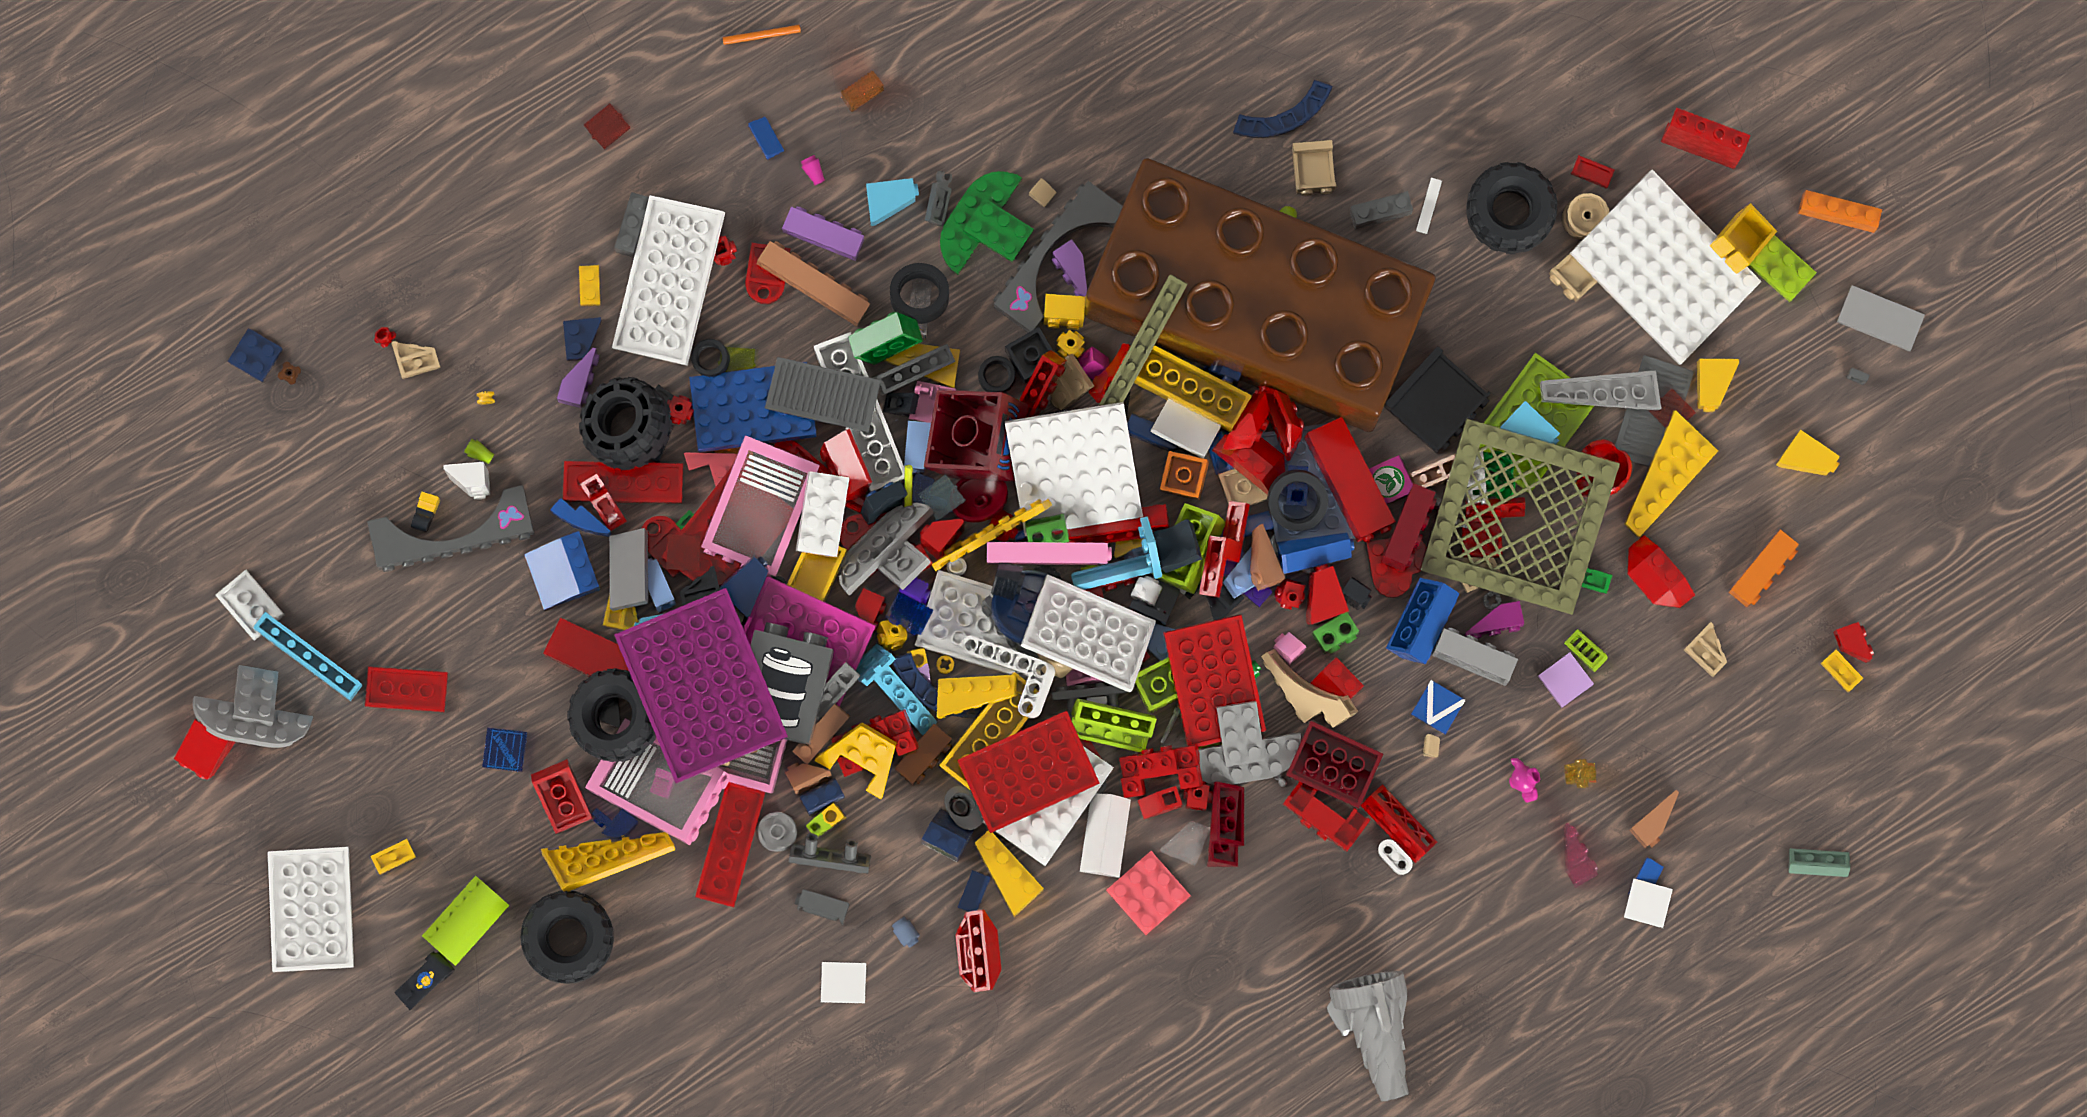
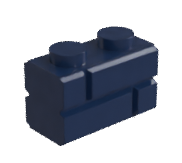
(822, 797)

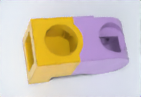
(920, 660)

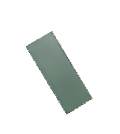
(1819, 862)

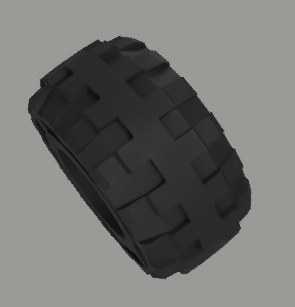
(1516, 179)
(645, 435)
(585, 717)
(562, 906)

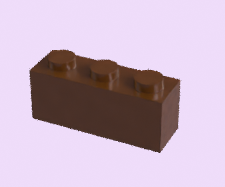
(917, 762)

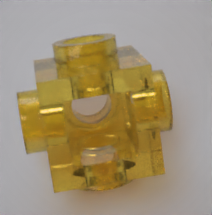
(1580, 773)

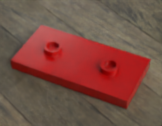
(406, 689)

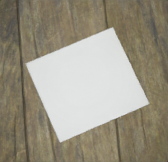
(1648, 903)
(843, 982)

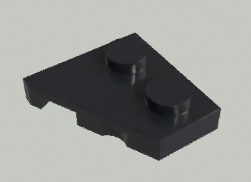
(1225, 604)

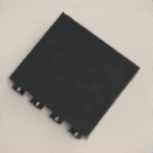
(1437, 401)

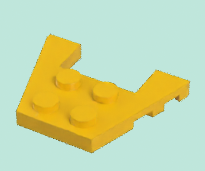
(867, 749)

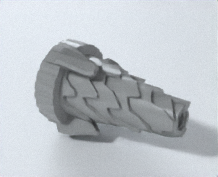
(1374, 1012)

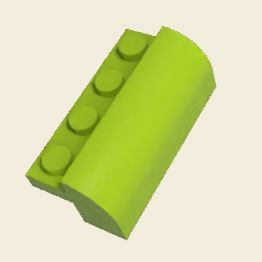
(1112, 725)
(465, 920)

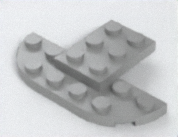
(887, 549)
(253, 713)
(1243, 751)

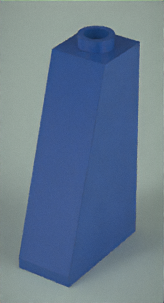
(1313, 551)

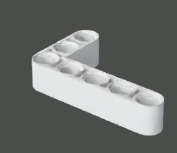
(1016, 663)

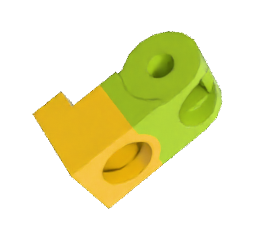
(826, 820)

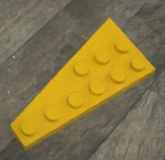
(1674, 465)
(990, 532)
(599, 859)

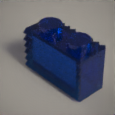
(909, 614)

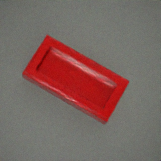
(1592, 171)

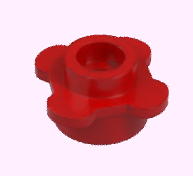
(384, 336)

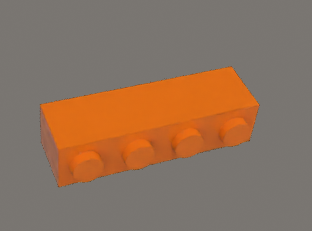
(1840, 211)
(1763, 569)

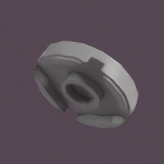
(777, 831)

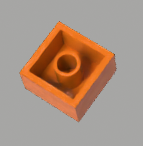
(1184, 475)

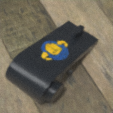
(424, 979)

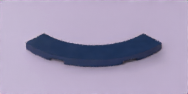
(1287, 121)
(921, 688)

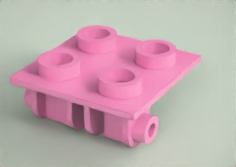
(926, 400)

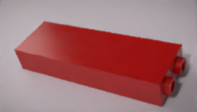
(1350, 480)
(583, 649)

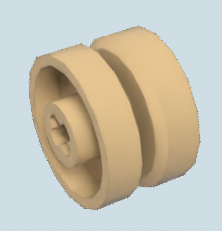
(1573, 214)

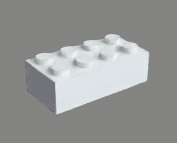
(822, 514)

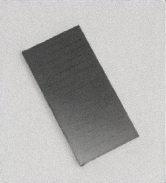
(823, 394)
(1640, 430)

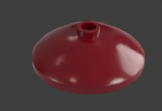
(989, 493)

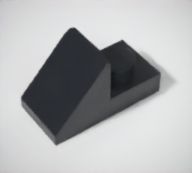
(901, 403)

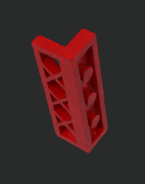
(1396, 825)

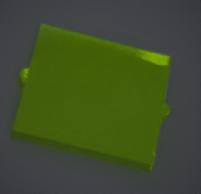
(740, 359)

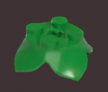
(1499, 479)

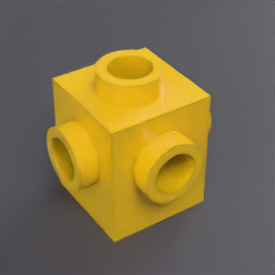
(1065, 350)
(891, 635)

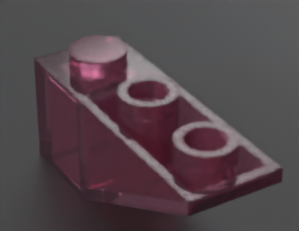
(1577, 863)

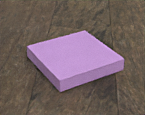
(1565, 680)

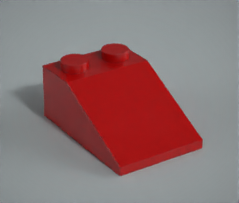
(561, 796)

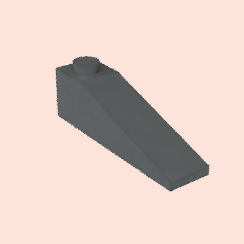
(914, 369)

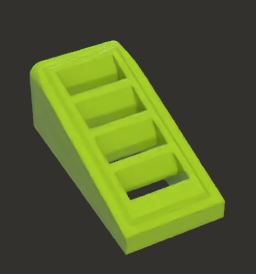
(1590, 645)

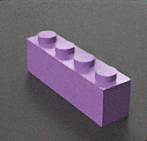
(823, 233)

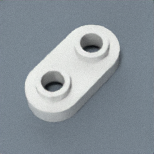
(1395, 857)

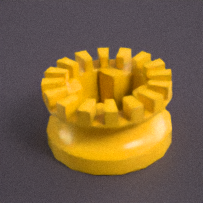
(485, 398)
(939, 663)

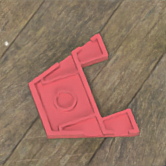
(718, 463)

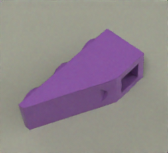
(1072, 264)
(576, 381)

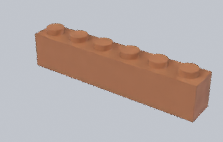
(813, 283)

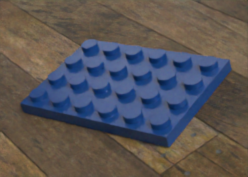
(734, 407)

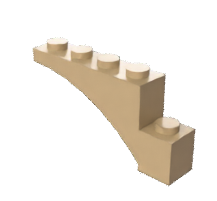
(1305, 697)

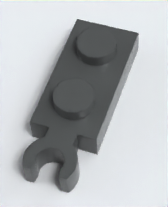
(939, 199)

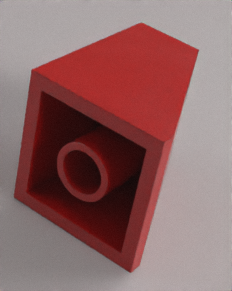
(1324, 595)
(202, 751)

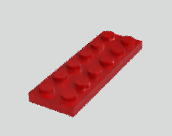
(639, 485)
(730, 844)

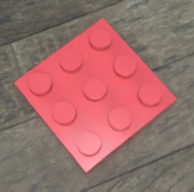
(1148, 893)

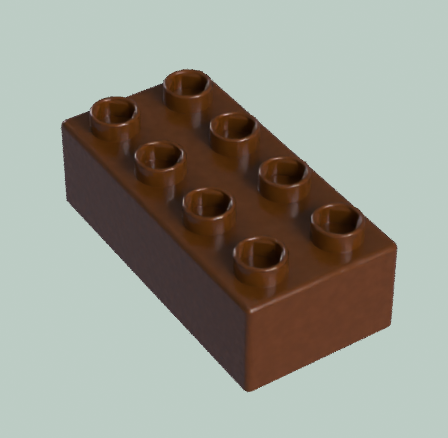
(1260, 294)

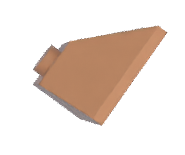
(805, 777)

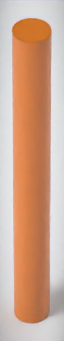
(761, 34)

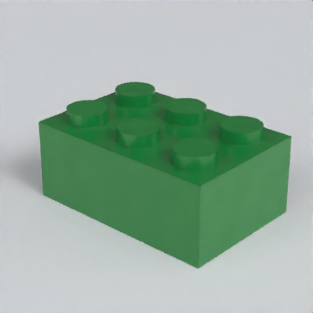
(885, 338)

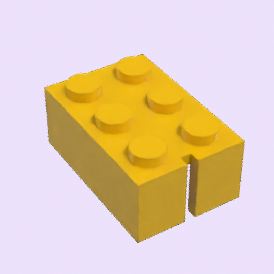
(1743, 238)
(816, 573)

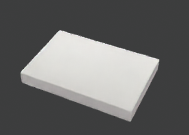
(1185, 428)
(248, 602)

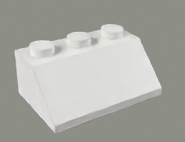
(471, 478)

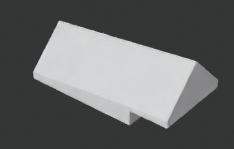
(1105, 835)

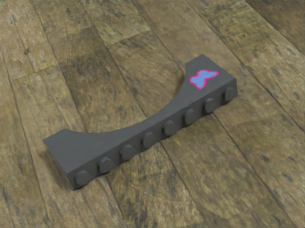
(1087, 210)
(506, 523)

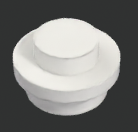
(957, 567)

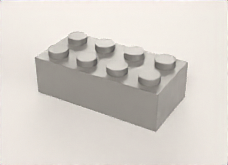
(1474, 656)

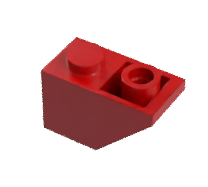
(870, 606)
(1852, 642)
(1160, 802)

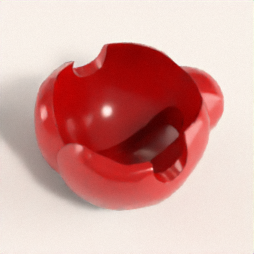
(1607, 450)

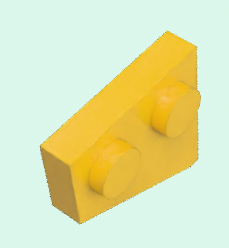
(620, 619)

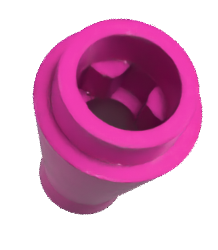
(813, 169)

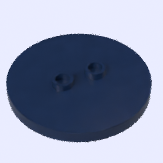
(1014, 615)

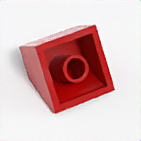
(1337, 680)

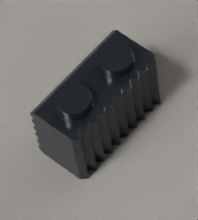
(1008, 580)
(1356, 594)

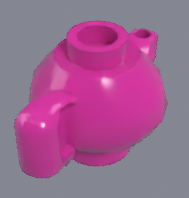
(1524, 780)

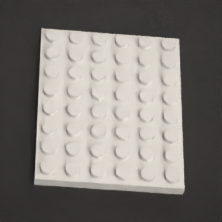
(1661, 268)

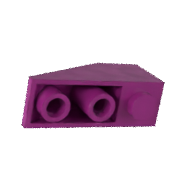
(1502, 618)

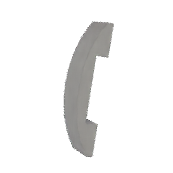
(837, 687)

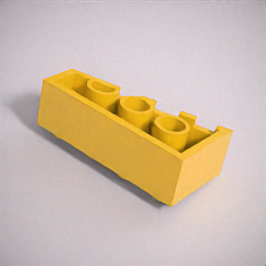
(1010, 876)

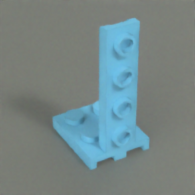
(1126, 568)
(876, 667)

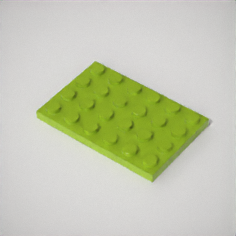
(1526, 387)

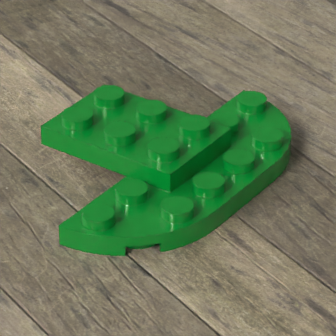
(982, 220)

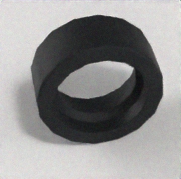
(698, 348)
(996, 360)

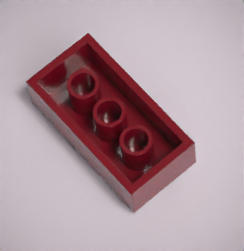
(1407, 530)

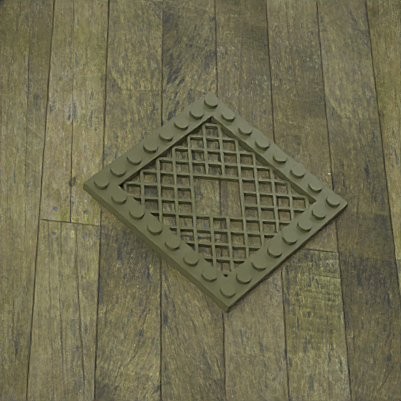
(1559, 599)

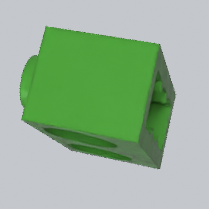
(1046, 526)
(1333, 629)

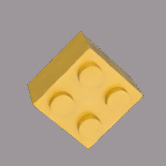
(1064, 311)

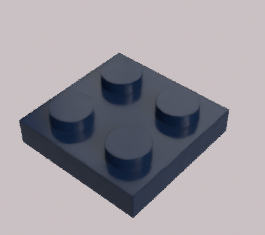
(255, 355)

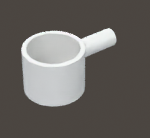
(1147, 590)

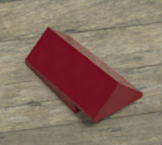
(1226, 825)

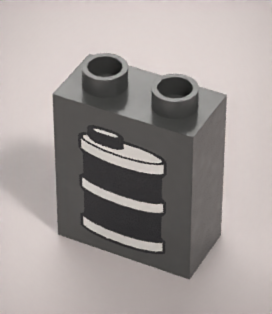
(794, 676)

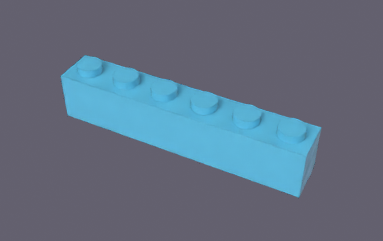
(307, 656)

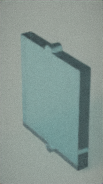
(941, 497)

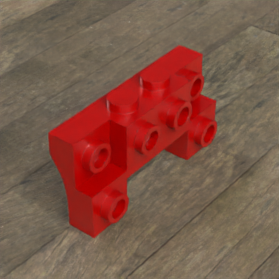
(894, 726)
(1166, 761)
(1323, 819)

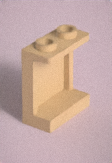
(1313, 167)
(1572, 278)

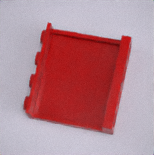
(1705, 138)

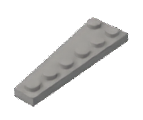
(1622, 390)

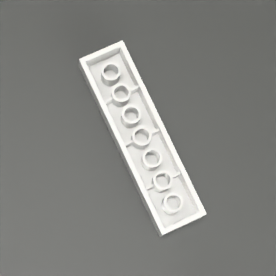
(878, 445)

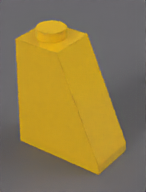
(1713, 381)
(1808, 456)

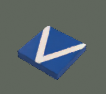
(1438, 707)

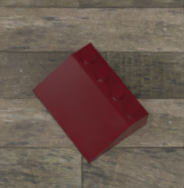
(1334, 764)

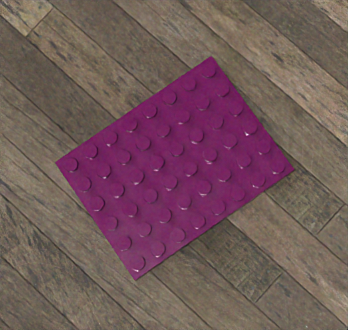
(701, 685)

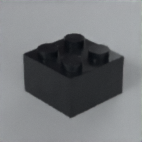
(1026, 352)

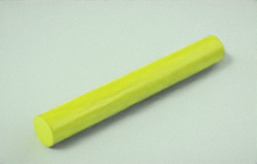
(908, 485)

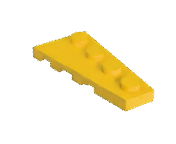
(973, 692)

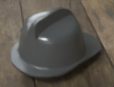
(963, 808)

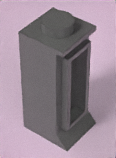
(822, 905)

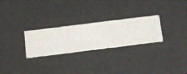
(1429, 205)

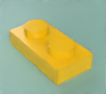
(589, 285)
(1842, 671)
(393, 856)

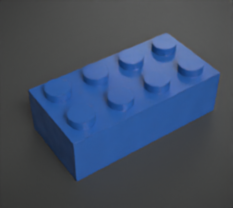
(1422, 620)

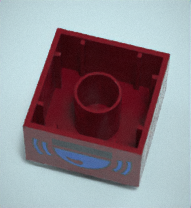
(971, 435)

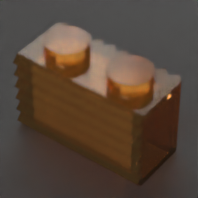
(862, 91)

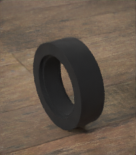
(924, 271)
(1297, 476)

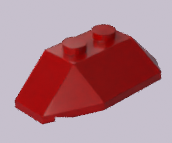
(1284, 420)
(1250, 423)
(1258, 464)
(1657, 575)
(978, 951)

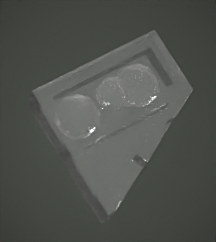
(1187, 843)

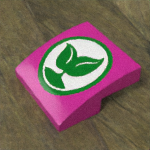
(1392, 479)

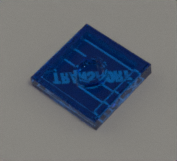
(504, 749)

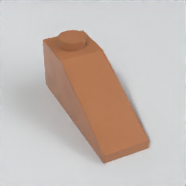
(1433, 474)
(1264, 564)
(823, 732)
(1653, 824)

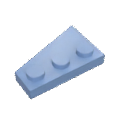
(1240, 578)

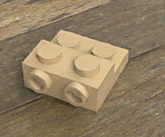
(1071, 384)

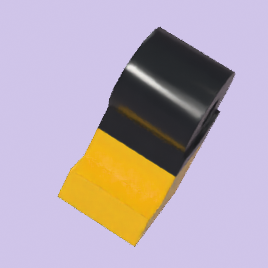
(425, 511)

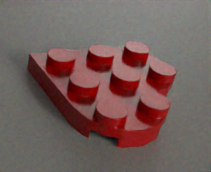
(1387, 579)

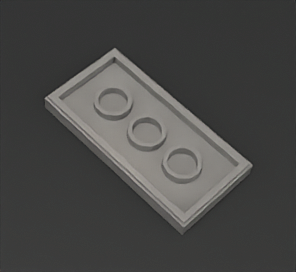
(1880, 318)
(628, 569)

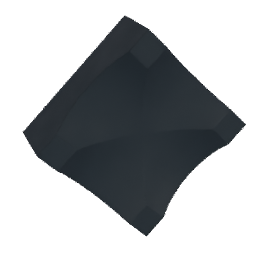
(883, 501)
(1177, 546)

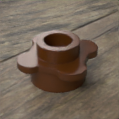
(291, 379)

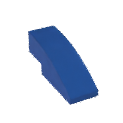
(579, 519)

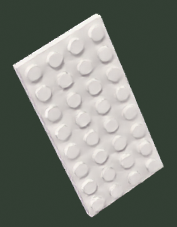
(668, 280)

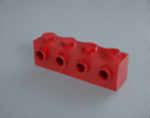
(1043, 382)

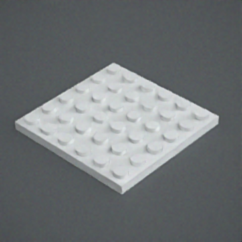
(1078, 463)

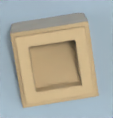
(1042, 192)
(1431, 746)

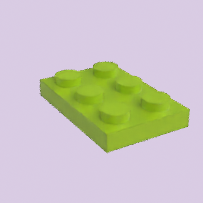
(1782, 268)

